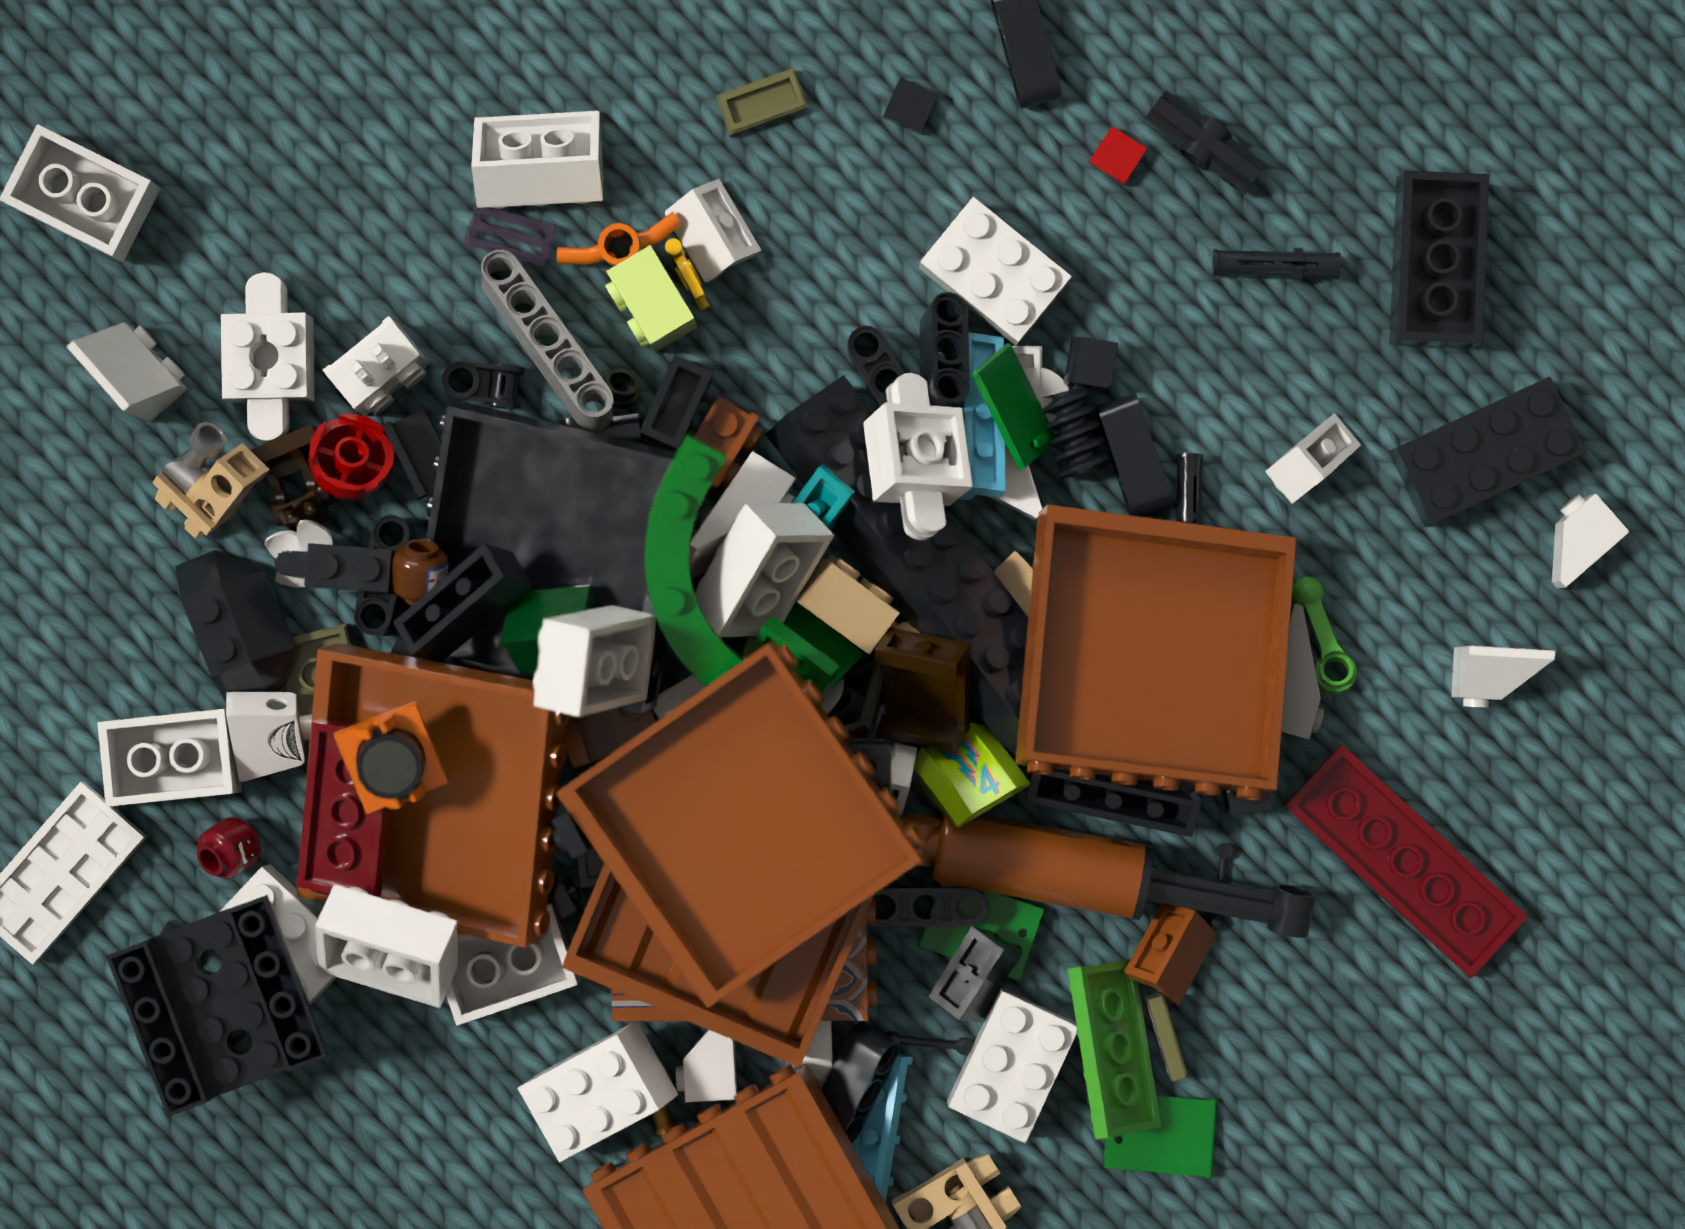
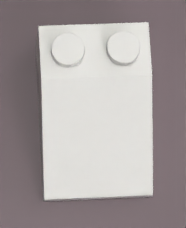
(130, 369)
(754, 483)

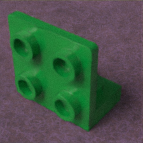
(819, 649)

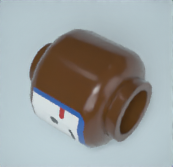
(417, 569)

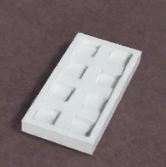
(62, 870)

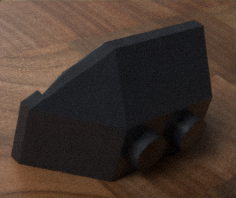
(236, 623)
(1131, 804)

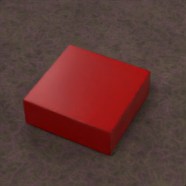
(1117, 155)

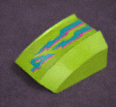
(969, 778)

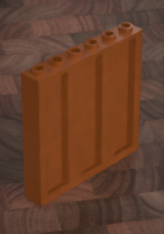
(769, 1012)
(753, 1165)

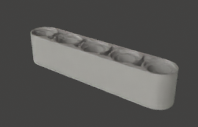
(544, 322)

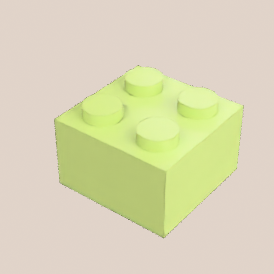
(651, 298)

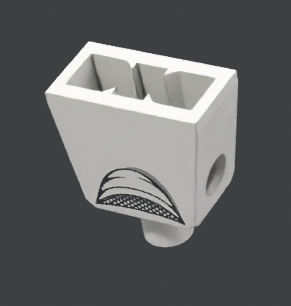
(266, 732)

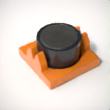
(391, 758)

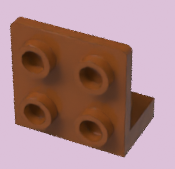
(731, 433)

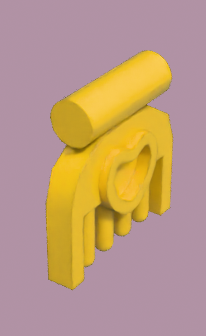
(686, 272)

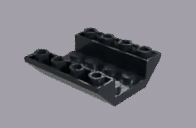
(190, 1014)

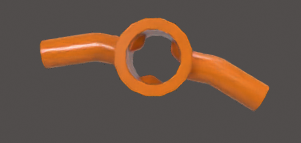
(600, 252)

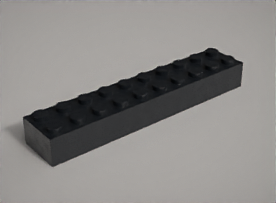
(935, 582)

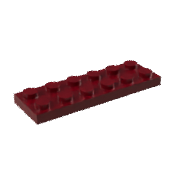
(1405, 861)

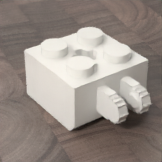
(378, 368)

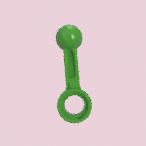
(1309, 593)

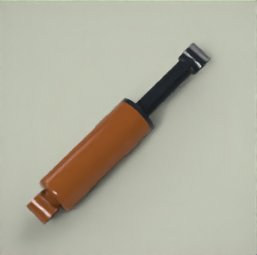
(1091, 873)

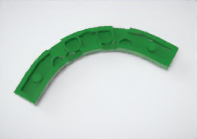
(668, 561)

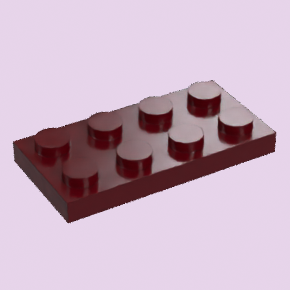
(337, 836)

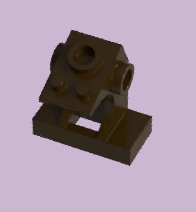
(283, 458)

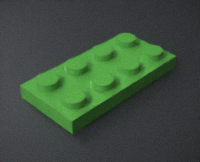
(1114, 1050)

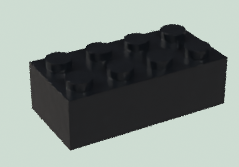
(1439, 259)
(1487, 452)

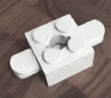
(267, 357)
(937, 457)

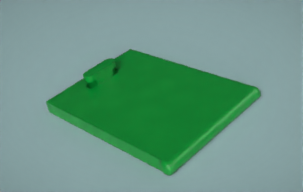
(1013, 406)
(1008, 917)
(1177, 1147)

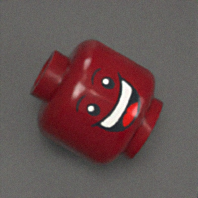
(228, 848)

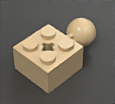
(849, 607)

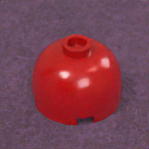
(350, 457)

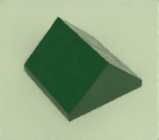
(526, 618)

